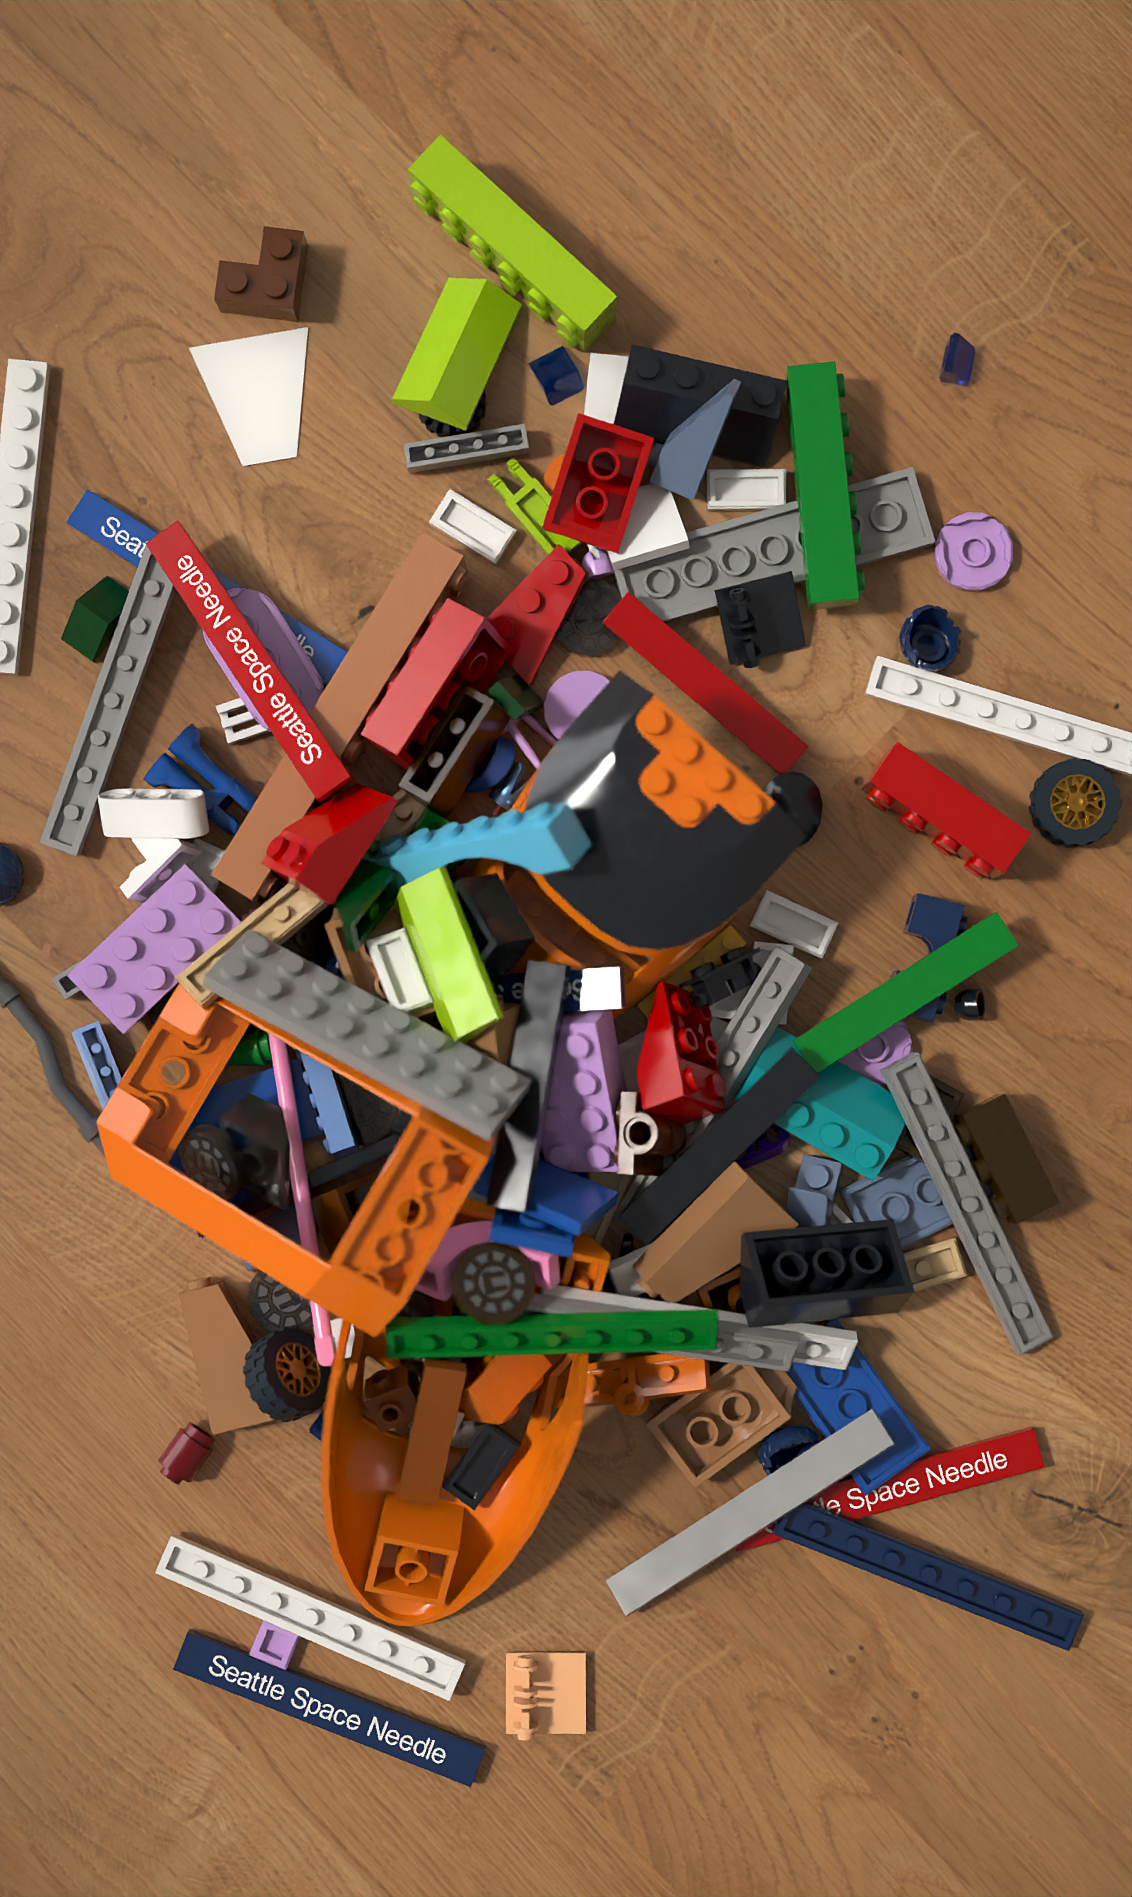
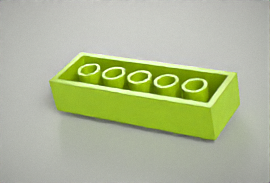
(511, 245)

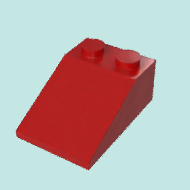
(597, 483)
(329, 842)

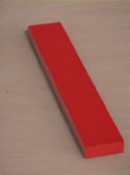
(705, 684)

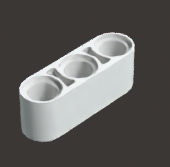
(153, 813)

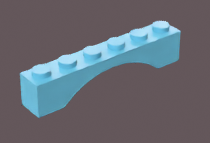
(537, 839)

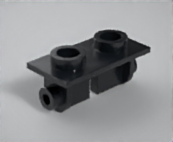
(709, 981)

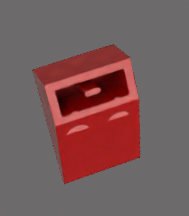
(679, 1059)

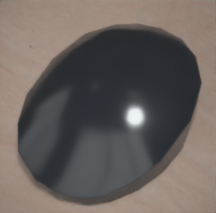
(798, 799)

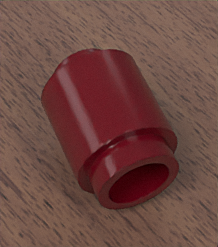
(186, 1453)

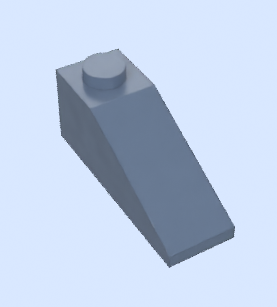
(689, 448)

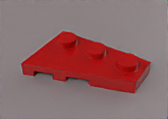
(537, 609)

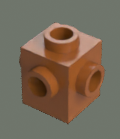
(391, 1397)

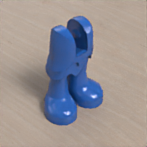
(188, 749)

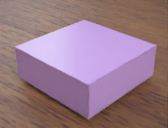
(274, 1645)

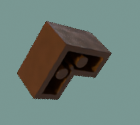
(271, 287)

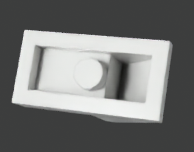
(162, 861)

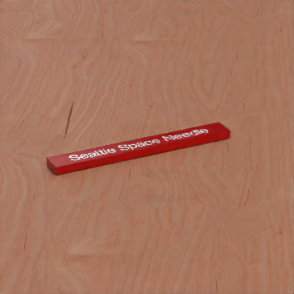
(249, 661)
(928, 1478)

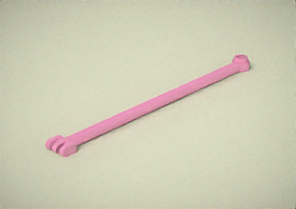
(324, 1340)

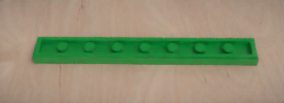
(554, 1334)

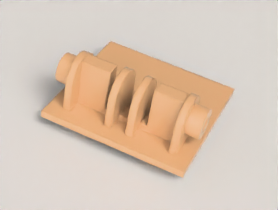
(545, 1693)

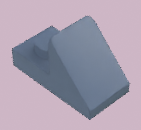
(814, 1192)

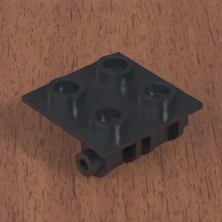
(760, 618)

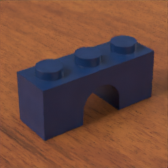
(934, 923)

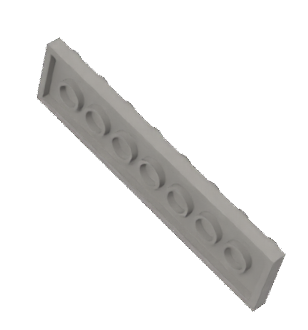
(769, 543)
(367, 1034)

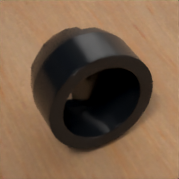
(970, 1004)

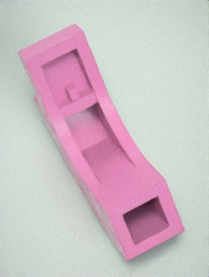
(437, 1276)

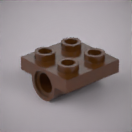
(644, 1138)

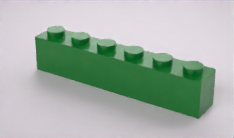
(822, 485)

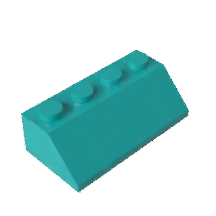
(839, 1113)

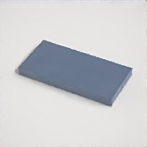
(903, 1194)

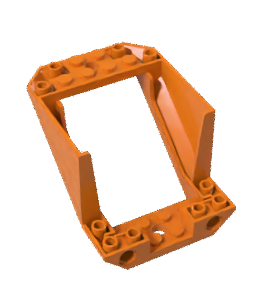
(378, 1254)

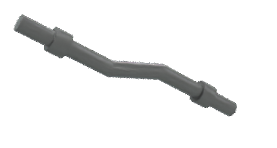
(11, 999)

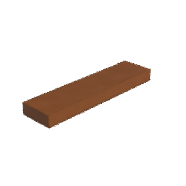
(431, 1431)

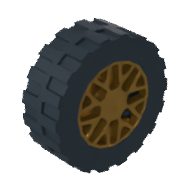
(1074, 803)
(286, 1375)

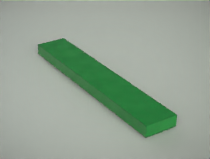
(905, 992)

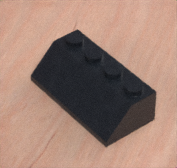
(668, 388)
(823, 1273)

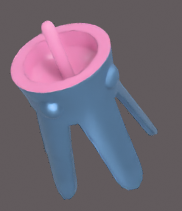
(504, 792)

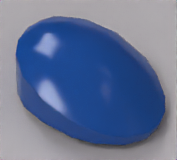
(494, 767)

